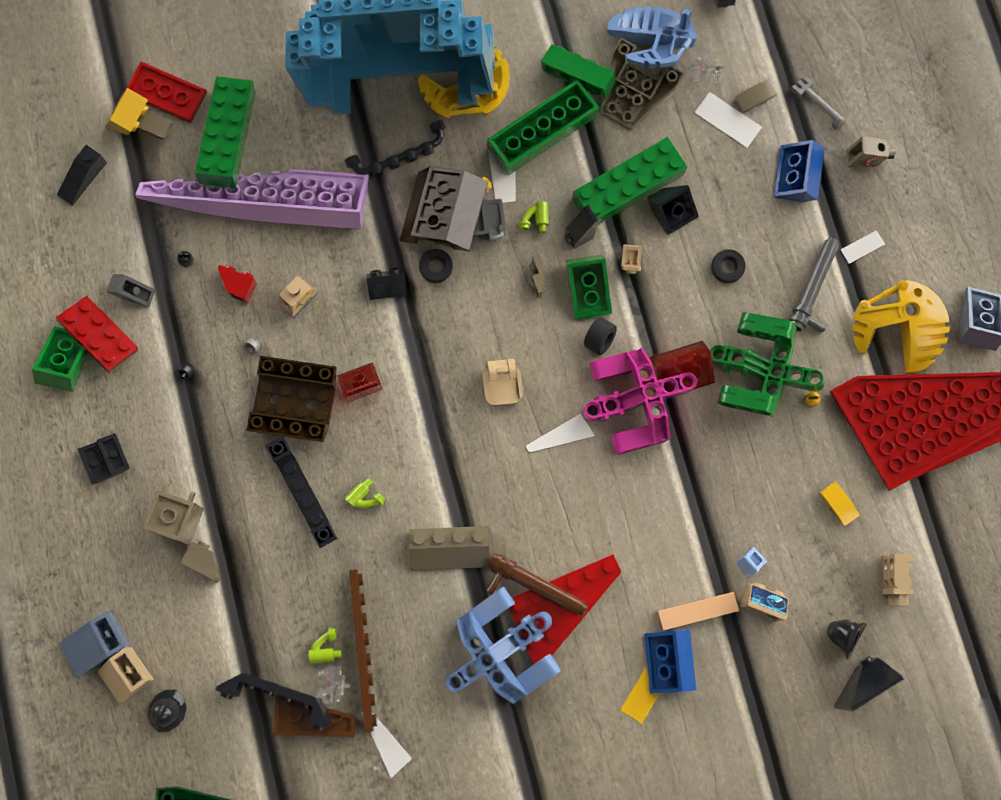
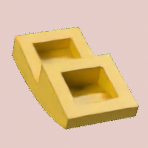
(840, 503)

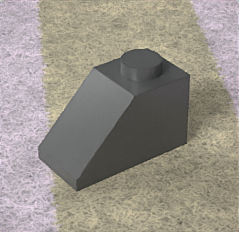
(130, 290)

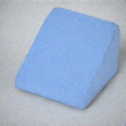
(751, 562)

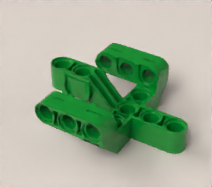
(784, 335)

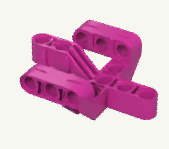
(658, 426)

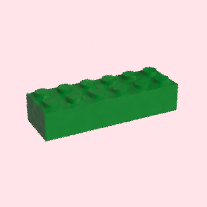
(542, 127)
(225, 132)
(631, 180)

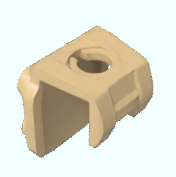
(502, 382)

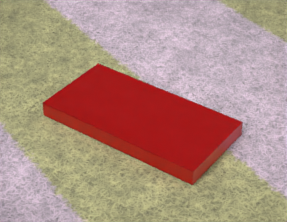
(167, 91)

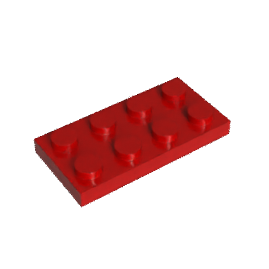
(97, 333)

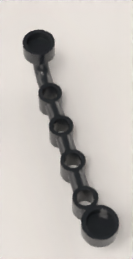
(408, 155)

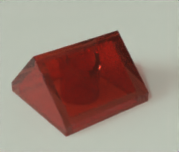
(359, 382)

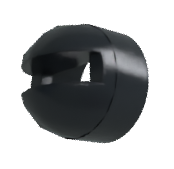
(185, 262)
(185, 371)

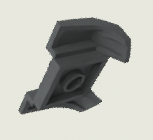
(490, 221)

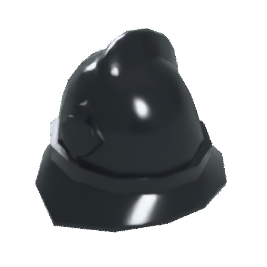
(845, 635)
(167, 710)

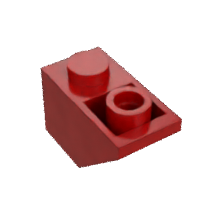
(237, 284)

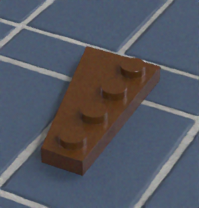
(293, 719)

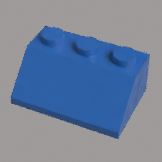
(799, 171)
(670, 661)

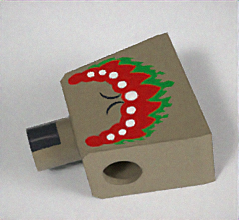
(869, 152)

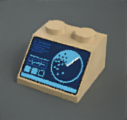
(764, 602)

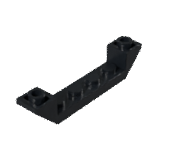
(302, 492)
(234, 686)

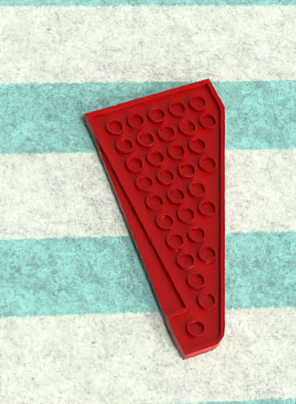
(921, 419)

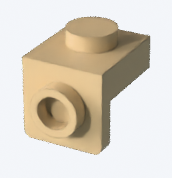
(631, 258)

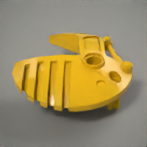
(445, 100)
(920, 332)

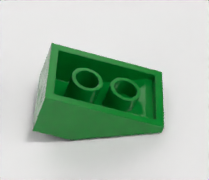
(589, 286)
(59, 361)

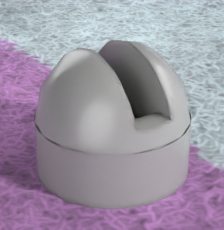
(252, 345)

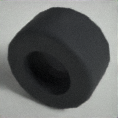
(600, 336)

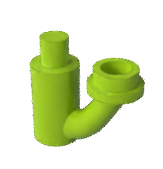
(540, 210)
(359, 492)
(325, 655)

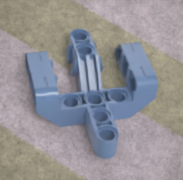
(511, 687)

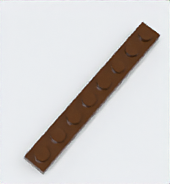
(364, 658)

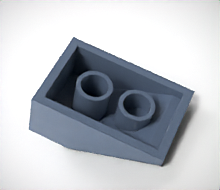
(981, 319)

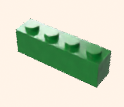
(572, 66)

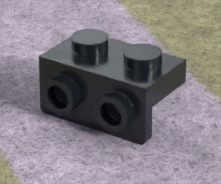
(386, 283)

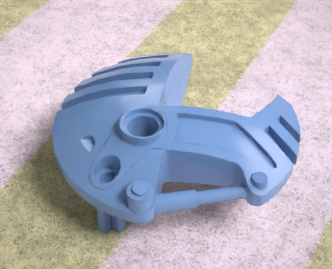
(655, 28)

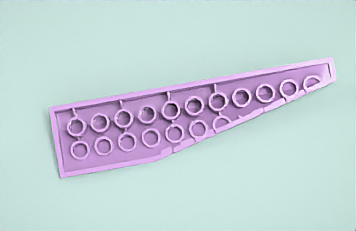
(278, 197)

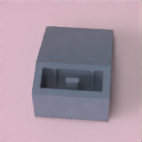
(94, 643)

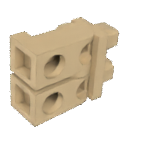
(897, 578)

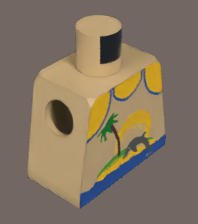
(297, 296)

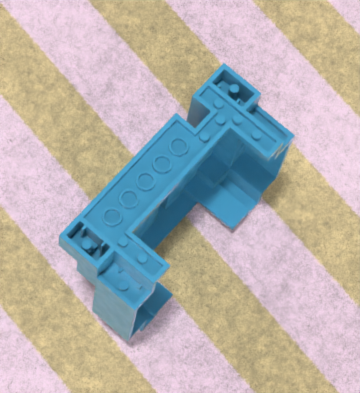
(387, 39)

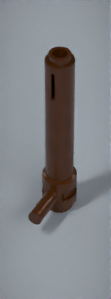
(510, 570)

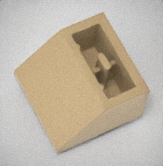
(125, 674)

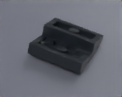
(103, 459)

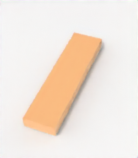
(698, 611)

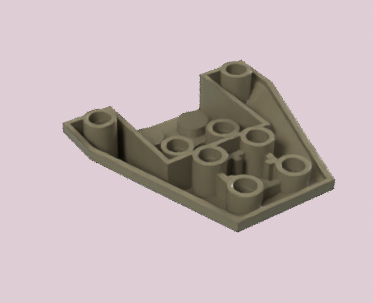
(636, 88)

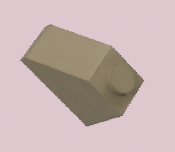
(201, 560)

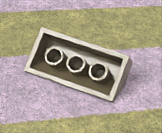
(449, 548)

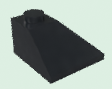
(673, 207)

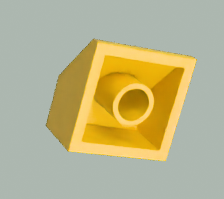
(127, 112)

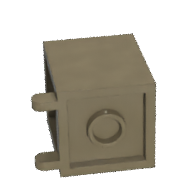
(173, 516)

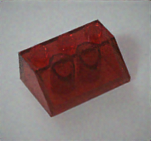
(691, 358)

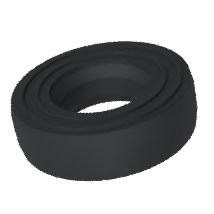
(431, 276)
(723, 276)

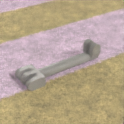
(804, 87)

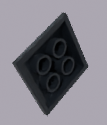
(867, 683)

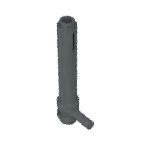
(803, 310)

